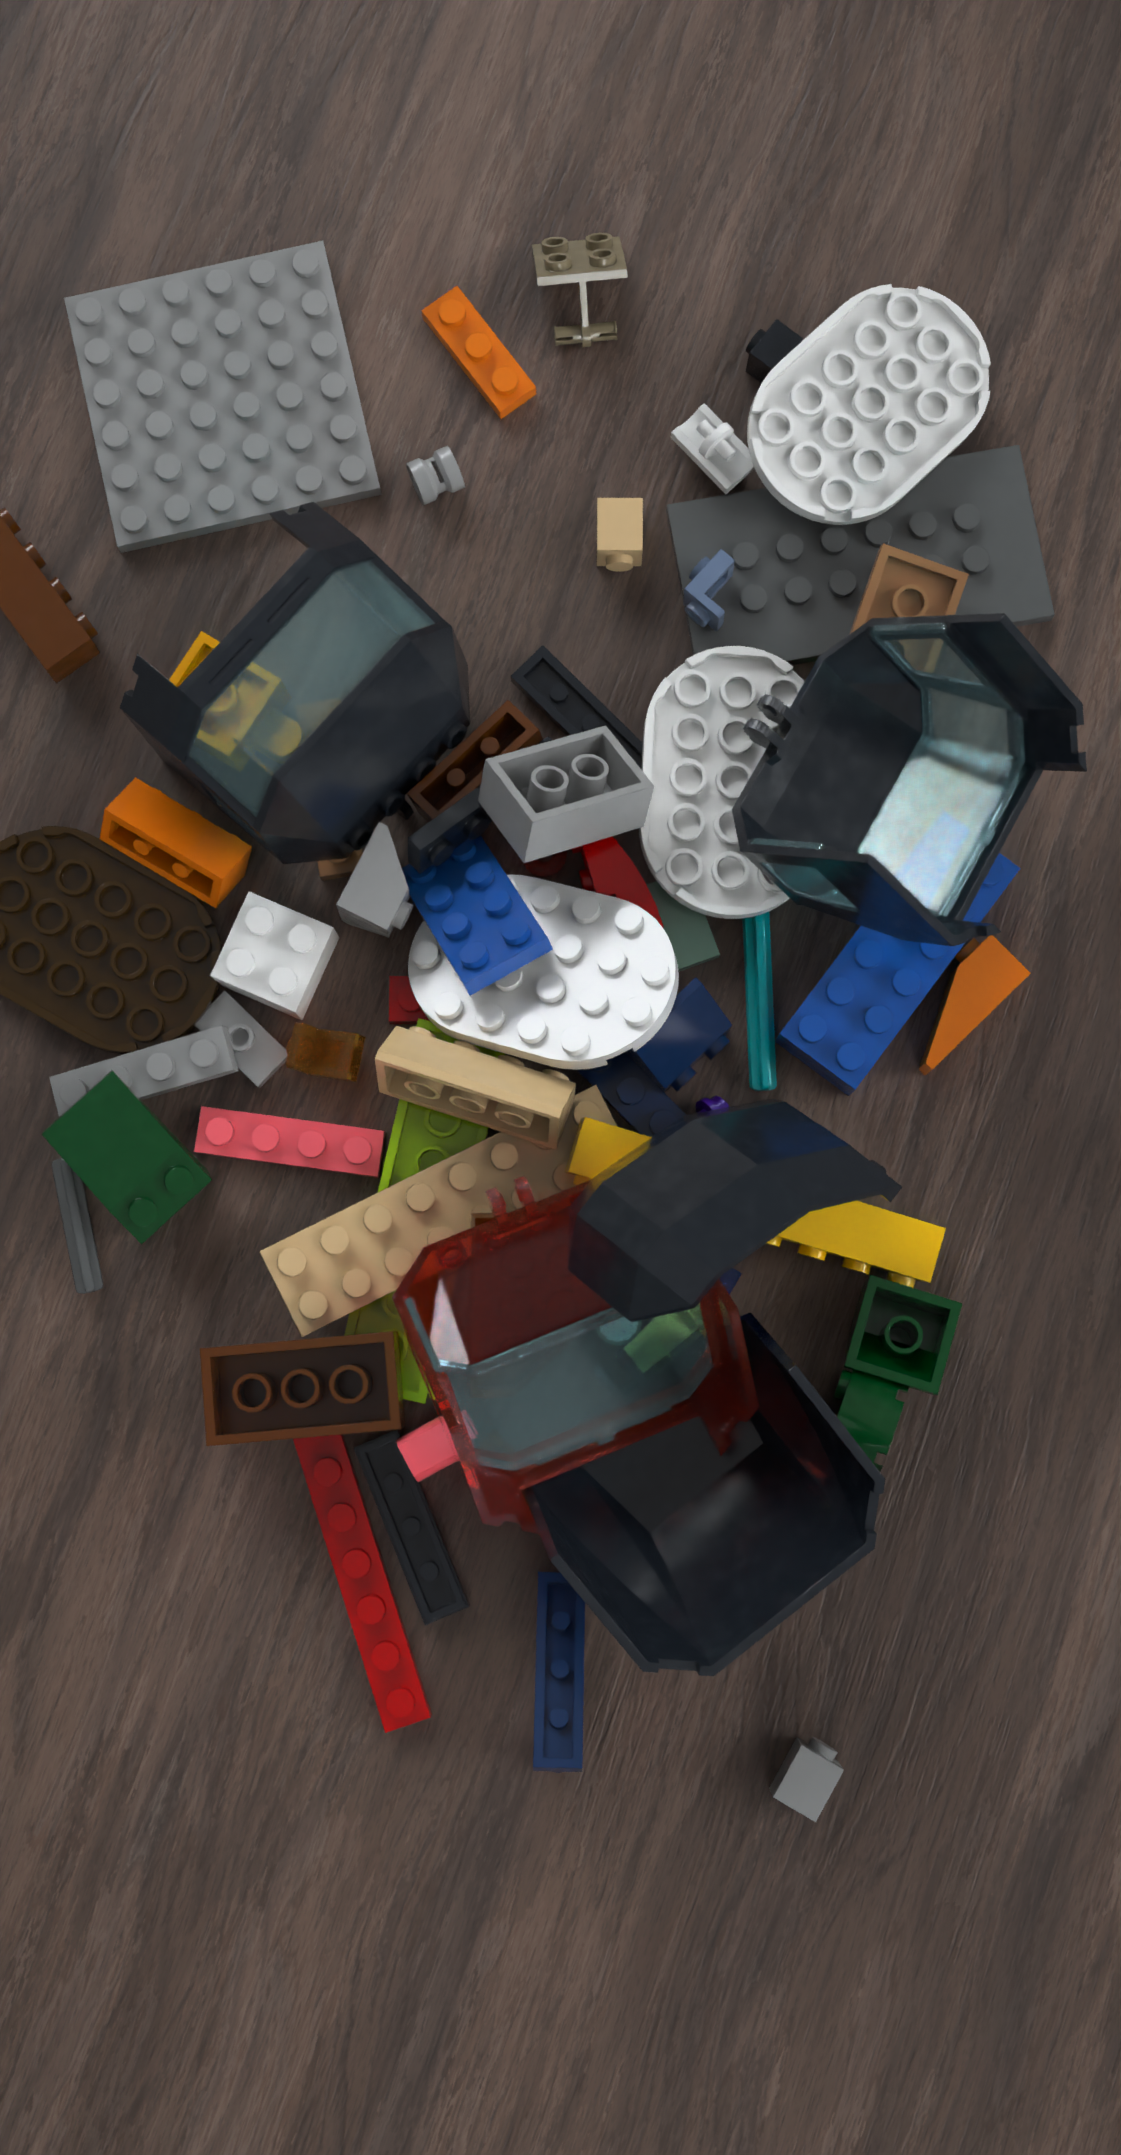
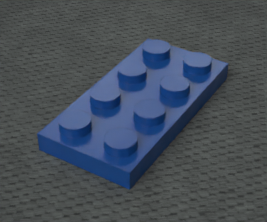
(476, 915)

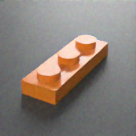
(479, 352)

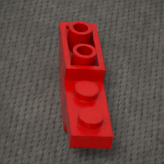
(614, 874)

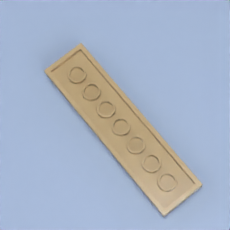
(376, 1241)

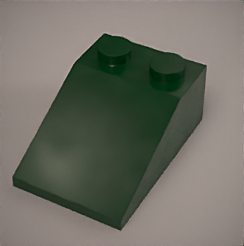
(127, 1156)

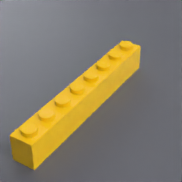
(852, 1230)

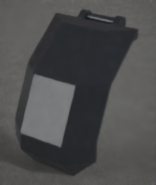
(705, 1198)

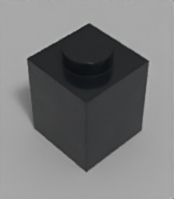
(770, 348)

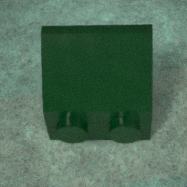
(901, 1334)

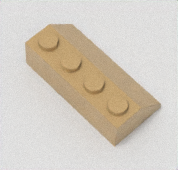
(475, 1085)

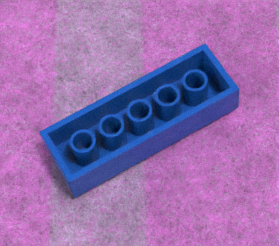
(873, 994)

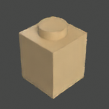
(619, 533)

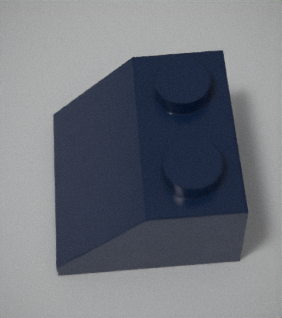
(690, 1032)

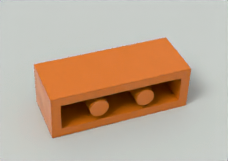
(175, 842)

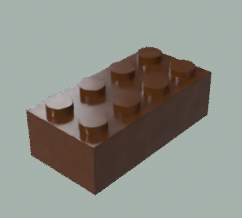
(302, 1388)

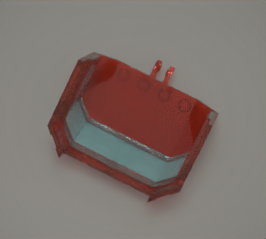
(543, 1369)

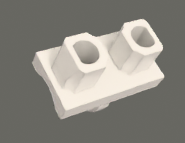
(714, 448)

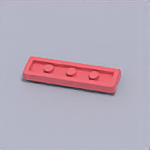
(290, 1142)

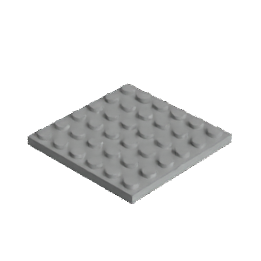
(221, 396)

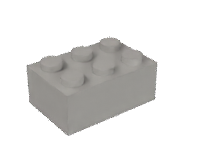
(565, 793)

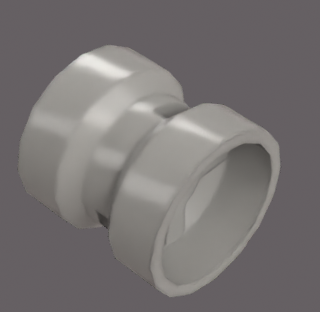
(426, 480)

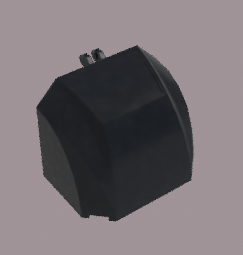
(708, 1550)

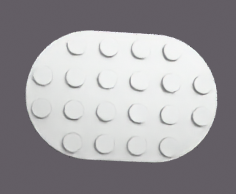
(868, 404)
(698, 770)
(576, 1005)

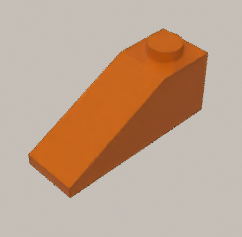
(973, 991)

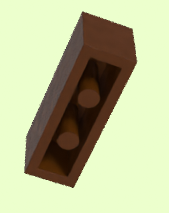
(463, 768)

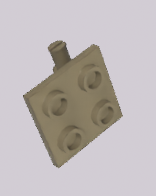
(580, 261)

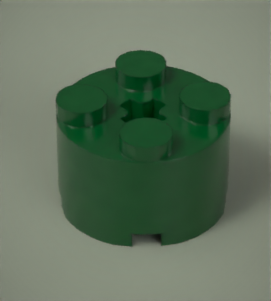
(869, 1410)

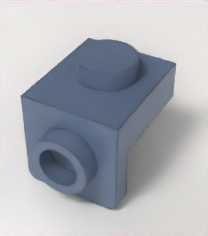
(706, 581)

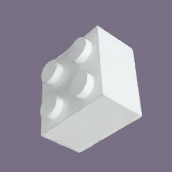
(275, 955)

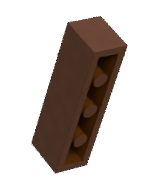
(39, 607)

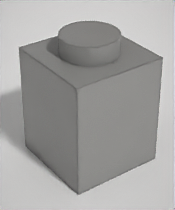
(807, 1777)

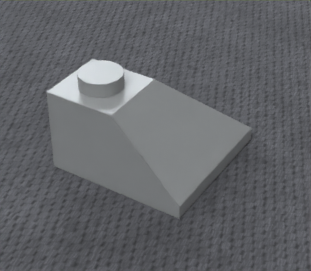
(377, 888)

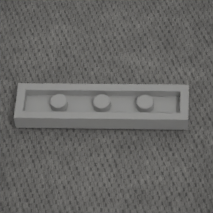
(154, 1068)

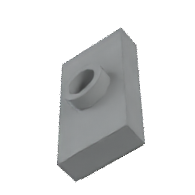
(254, 1048)

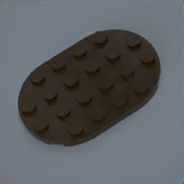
(101, 942)

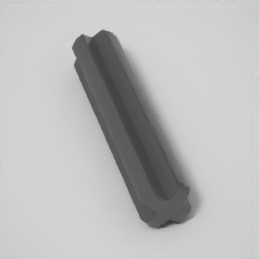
(77, 1228)

